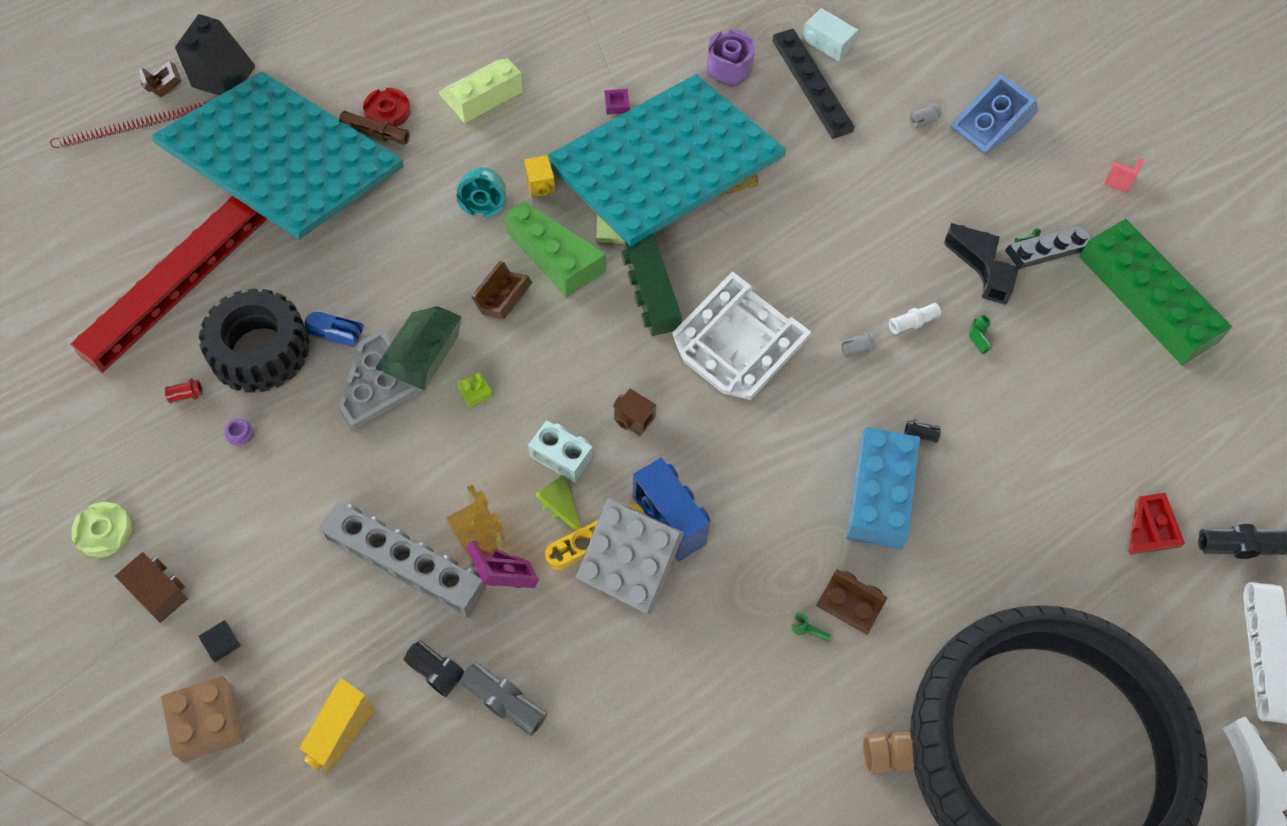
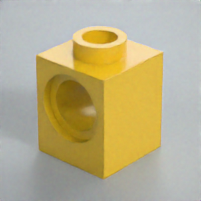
(539, 176)

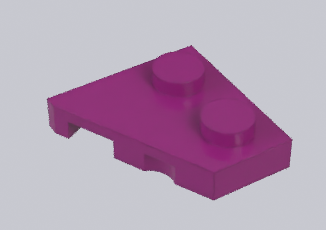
(502, 568)

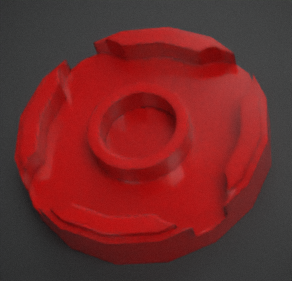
(388, 106)

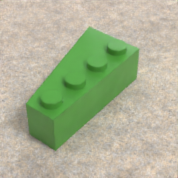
(554, 249)

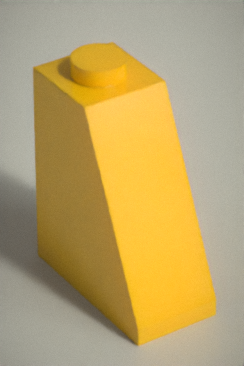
(336, 726)

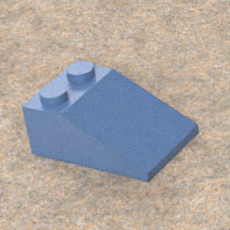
(996, 114)

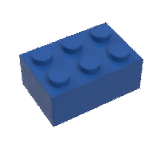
(671, 503)

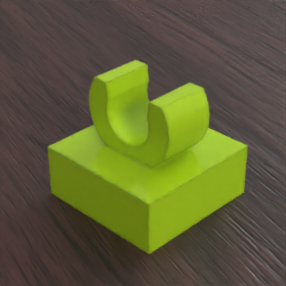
(474, 389)

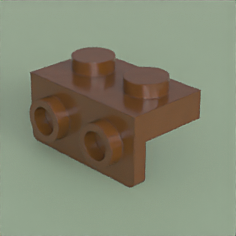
(500, 291)

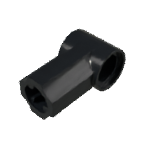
(439, 672)

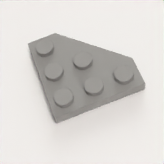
(370, 390)

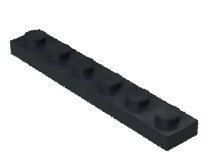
(813, 84)

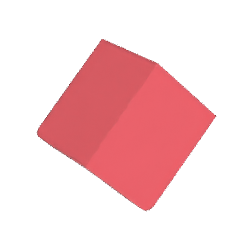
(1122, 176)

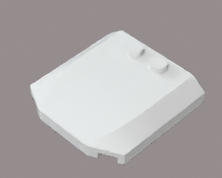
(738, 339)

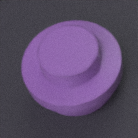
(238, 432)

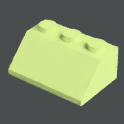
(483, 89)

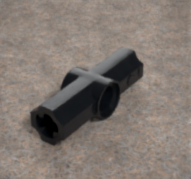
(1243, 541)

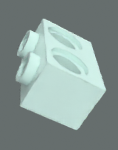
(556, 456)

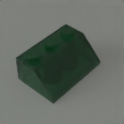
(421, 346)

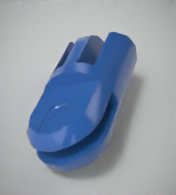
(333, 328)

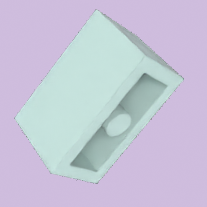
(829, 34)

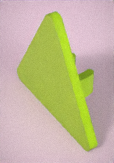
(559, 499)

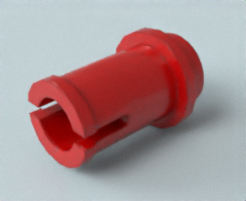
(183, 391)

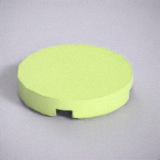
(101, 529)

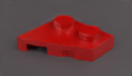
(1154, 525)

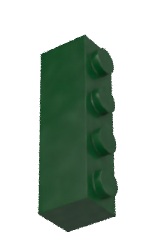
(652, 286)

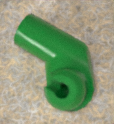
(977, 334)

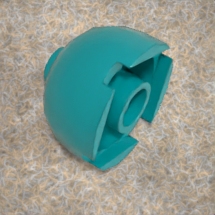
(481, 192)

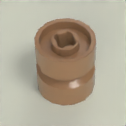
(884, 752)

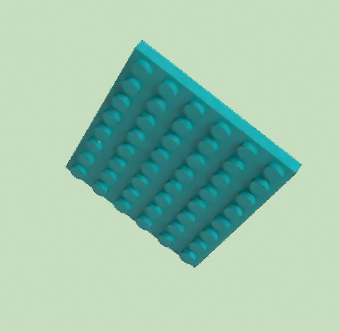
(278, 153)
(664, 158)

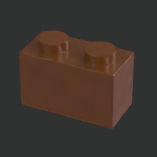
(151, 587)

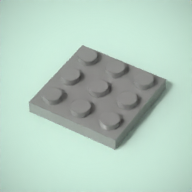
(629, 555)

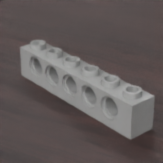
(344, 519)

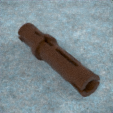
(383, 130)

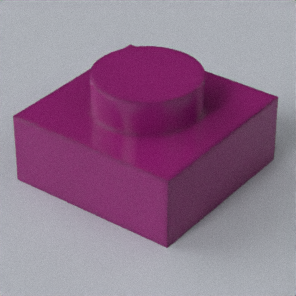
(616, 101)

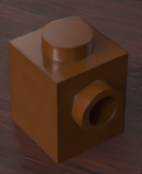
(634, 412)

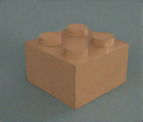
(202, 719)

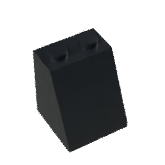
(212, 56)

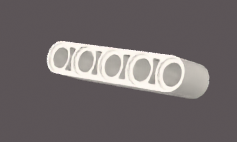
(1268, 648)

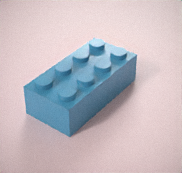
(883, 488)

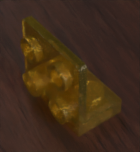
(477, 524)

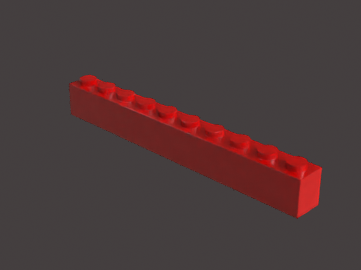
(166, 284)

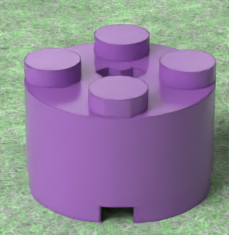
(730, 57)

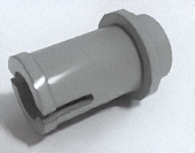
(930, 113)
(858, 344)

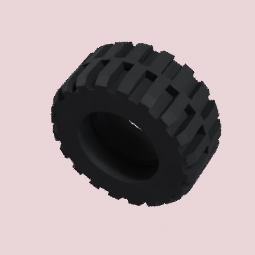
(241, 315)

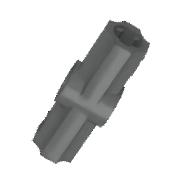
(503, 698)

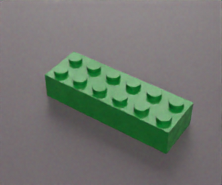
(1154, 291)

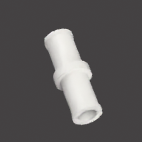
(915, 318)

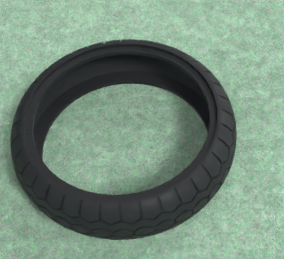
(1109, 649)

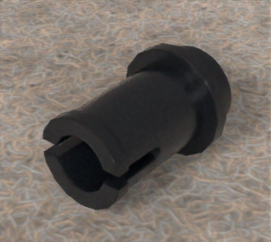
(924, 431)

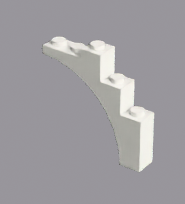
(1262, 776)

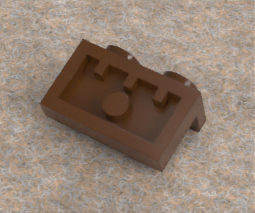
(852, 601)

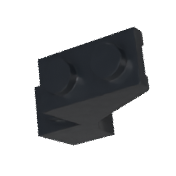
(979, 251)

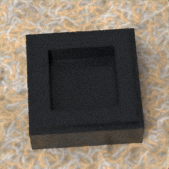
(219, 641)

